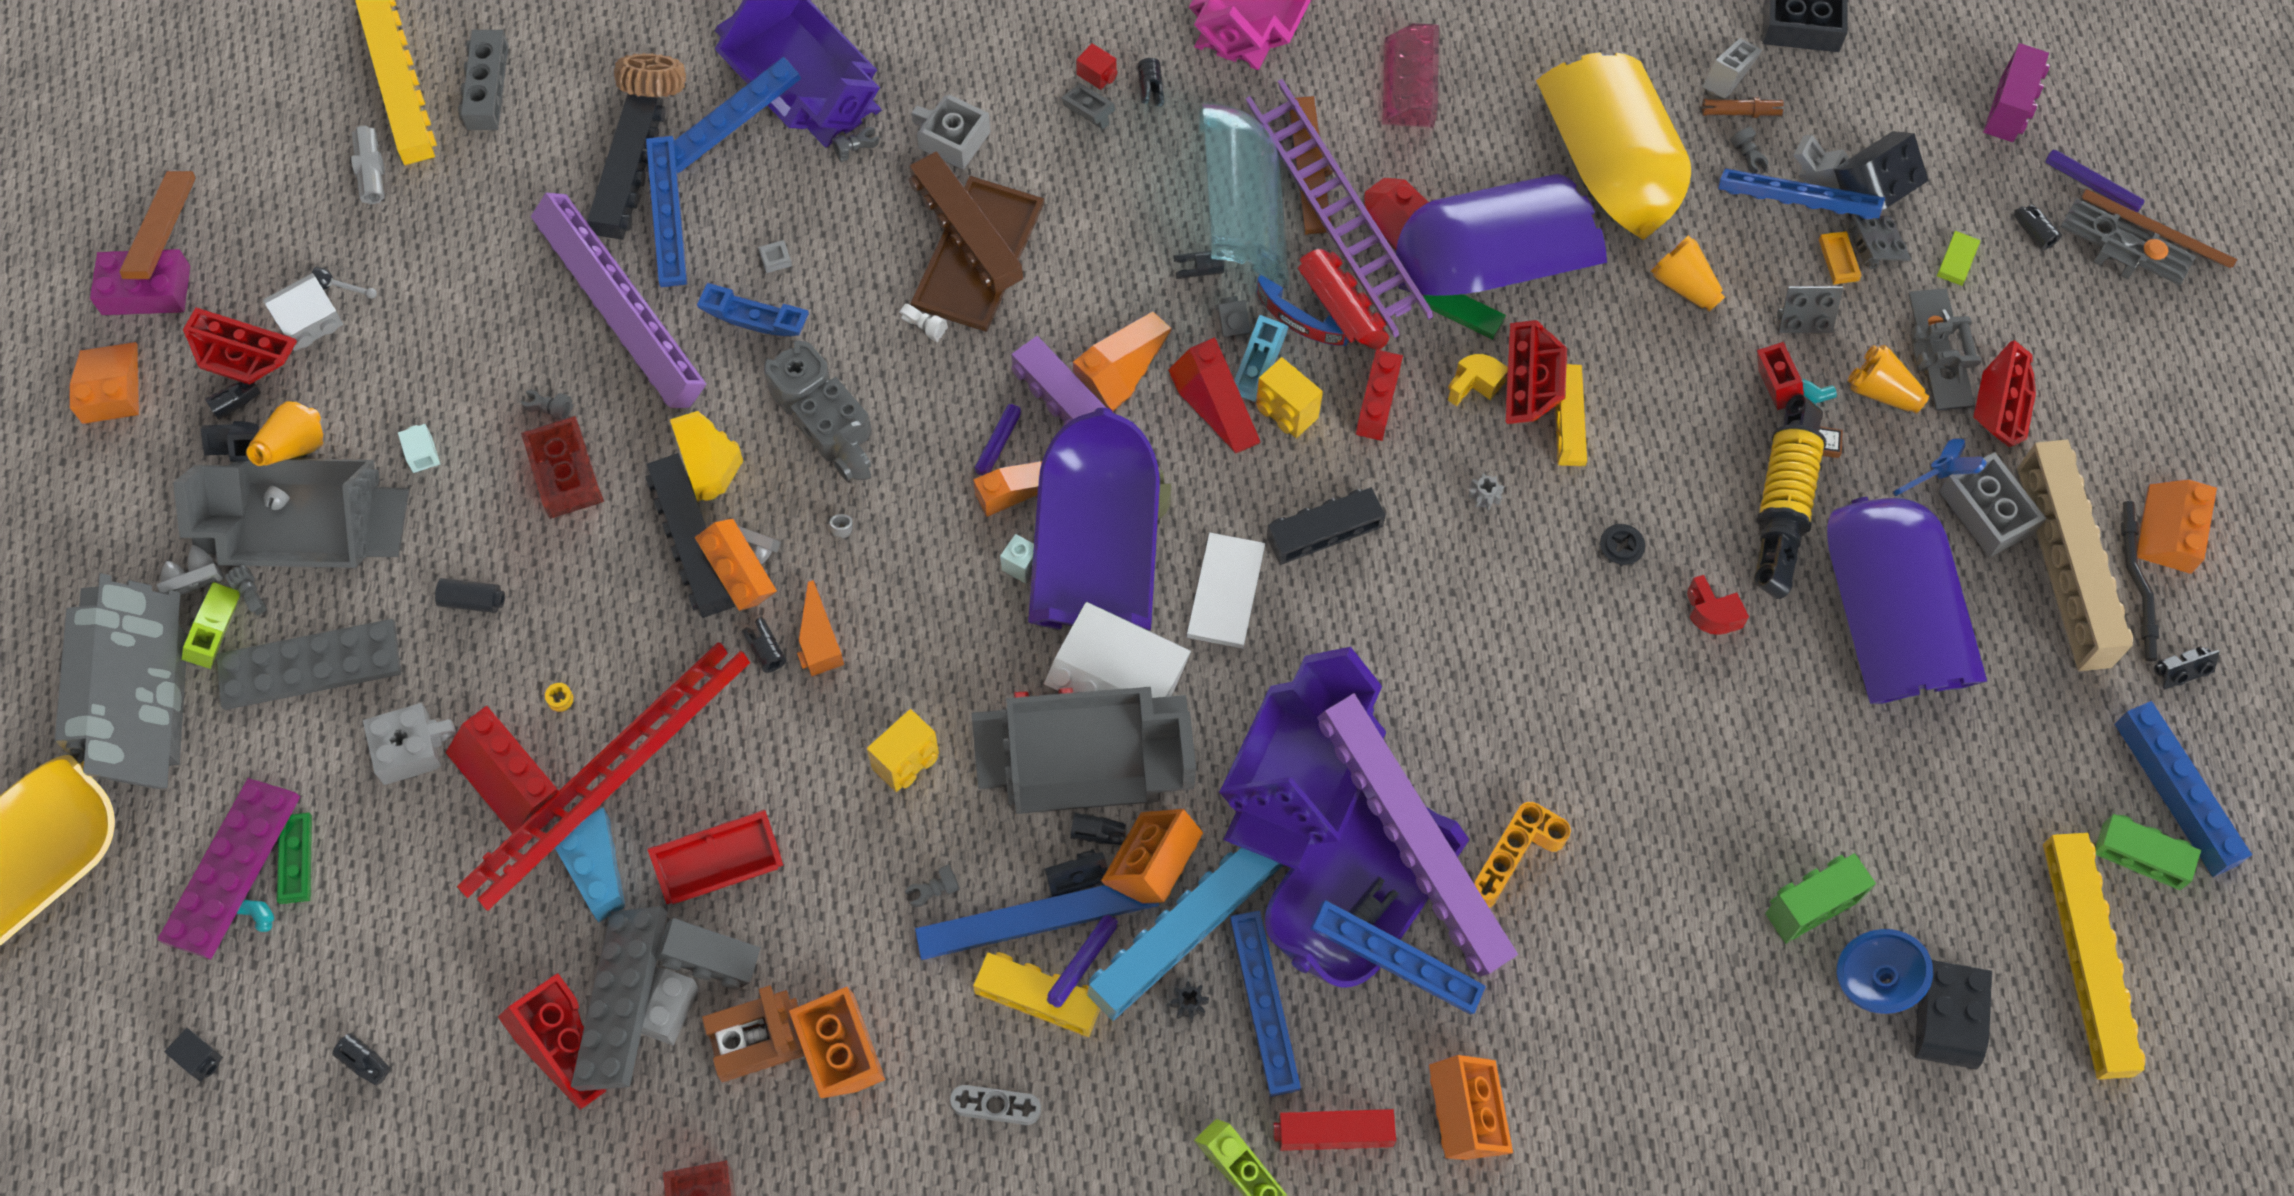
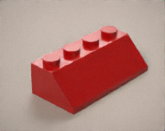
(500, 769)

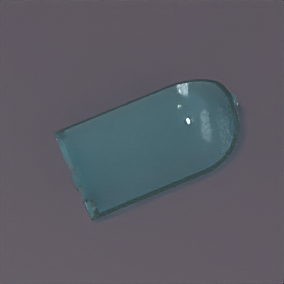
(1244, 191)

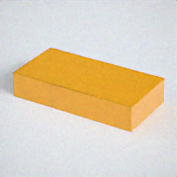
(1840, 257)

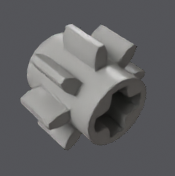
(1486, 491)

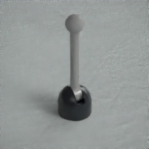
(326, 280)

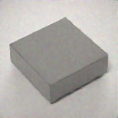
(775, 256)

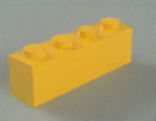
(1027, 991)

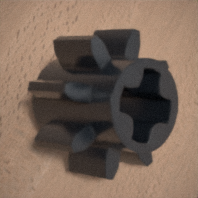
(1188, 993)

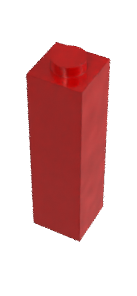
(1335, 1129)

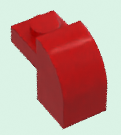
(1712, 614)

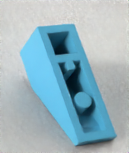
(1259, 355)

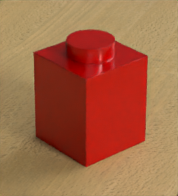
(1096, 66)

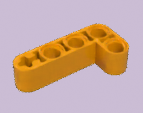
(1525, 834)

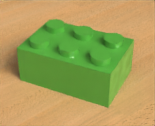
(1819, 897)

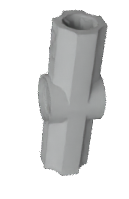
(368, 165)

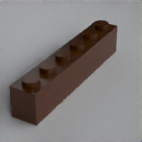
(965, 222)

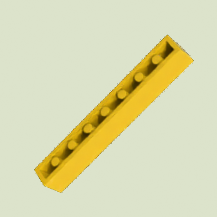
(397, 80)
(2093, 956)

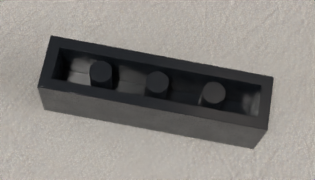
(1325, 525)

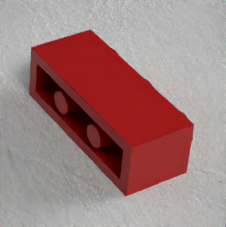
(1379, 395)

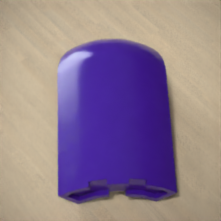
(1500, 237)
(1095, 523)
(1902, 599)
(1341, 875)

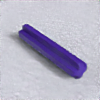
(998, 439)

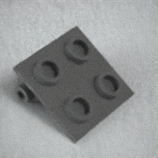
(1877, 240)
(1810, 309)

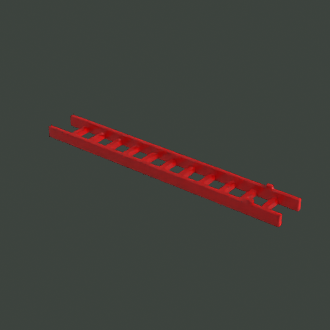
(598, 766)

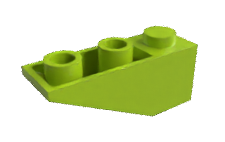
(210, 625)
(1236, 1160)

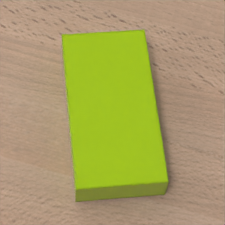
(1958, 258)

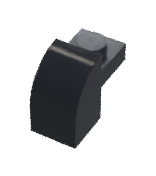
(229, 439)

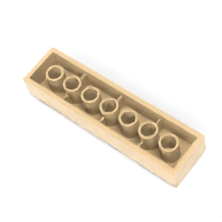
(2075, 557)

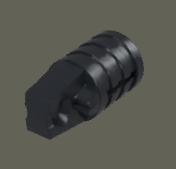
(232, 398)
(1097, 829)
(361, 1059)

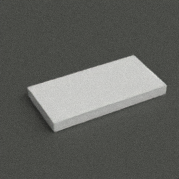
(1226, 590)

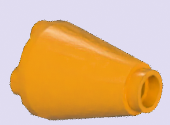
(1689, 275)
(1887, 381)
(286, 434)

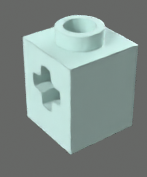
(419, 448)
(1018, 558)

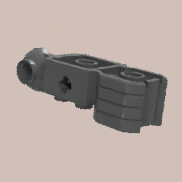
(821, 408)

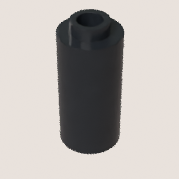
(469, 595)

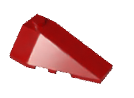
(1211, 391)
(551, 1034)

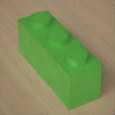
(2147, 851)

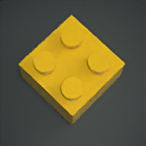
(1288, 398)
(903, 751)

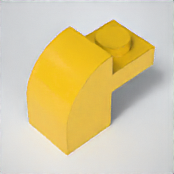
(1480, 373)

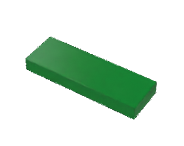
(1467, 313)
(295, 860)

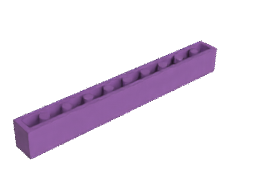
(618, 301)
(1416, 836)

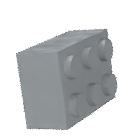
(1993, 506)

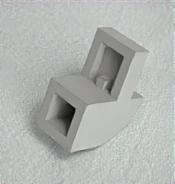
(1818, 165)

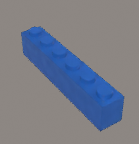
(2182, 789)

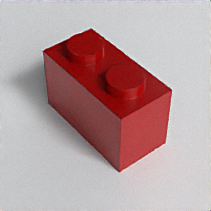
(1779, 374)

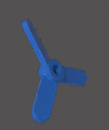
(1949, 464)

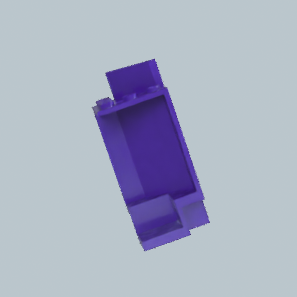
(834, 74)
(1287, 774)

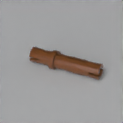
(1743, 107)

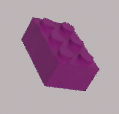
(2016, 93)
(160, 294)

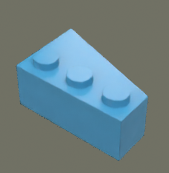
(593, 865)

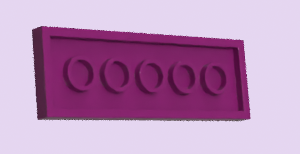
(228, 868)

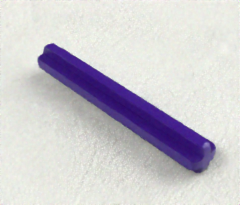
(2094, 180)
(1082, 961)

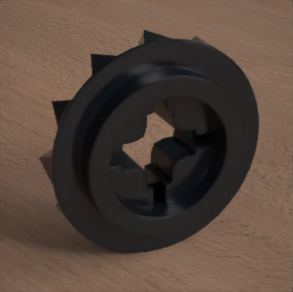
(1619, 533)

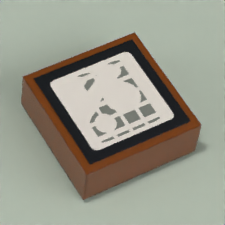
(1833, 442)

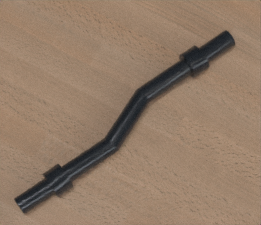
(2149, 630)

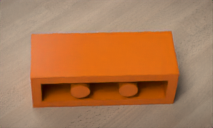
(735, 564)

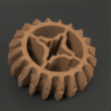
(649, 75)

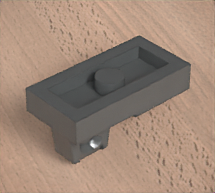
(1089, 105)

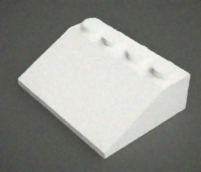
(1115, 654)

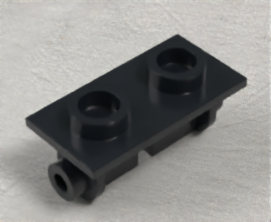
(2196, 664)

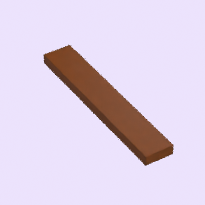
(1311, 222)
(157, 225)
(2159, 228)

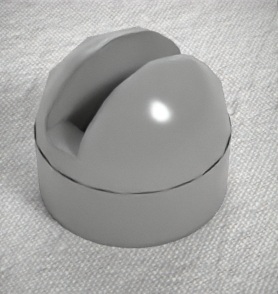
(275, 497)
(838, 520)

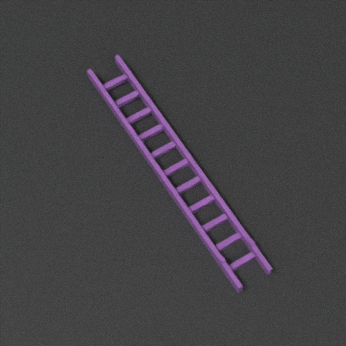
(1397, 308)

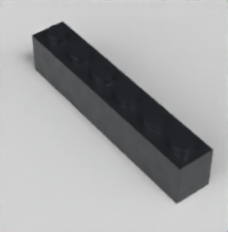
(625, 167)
(684, 524)

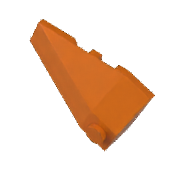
(1119, 361)

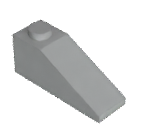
(1731, 68)

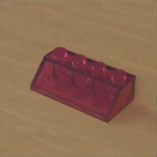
(1411, 76)

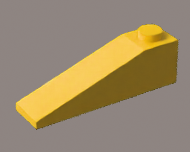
(707, 455)

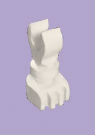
(933, 326)

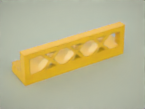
(1571, 421)

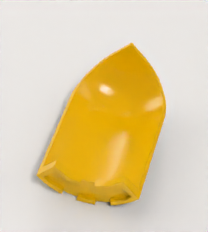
(1619, 138)
(50, 836)

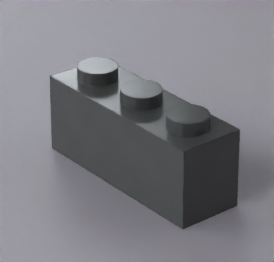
(707, 954)

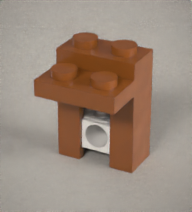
(734, 1021)

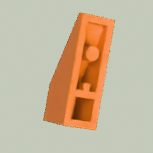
(1007, 487)
(816, 638)

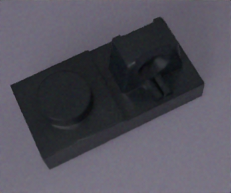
(1076, 874)

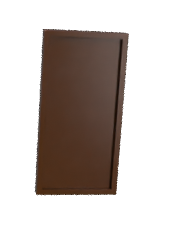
(949, 283)

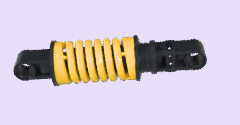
(1789, 494)

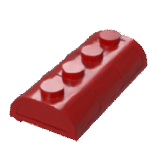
(1342, 300)
(715, 857)

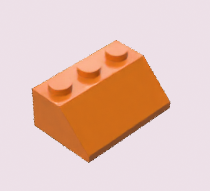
(2176, 524)
(1153, 855)
(837, 1044)
(1470, 1108)

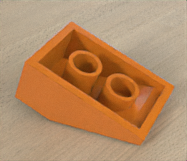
(105, 383)

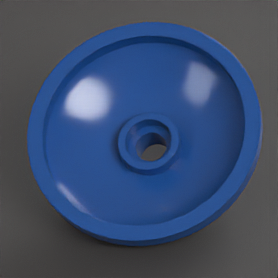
(1883, 956)

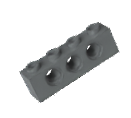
(484, 80)

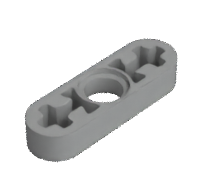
(974, 1091)

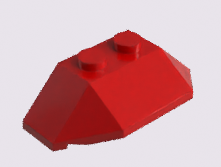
(1391, 205)
(235, 347)
(1534, 372)
(2007, 395)

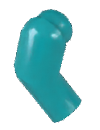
(1818, 394)
(260, 913)

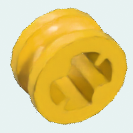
(564, 704)

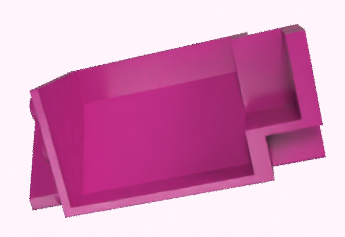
(1246, 26)

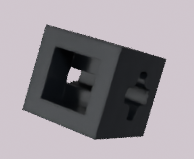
(194, 1055)

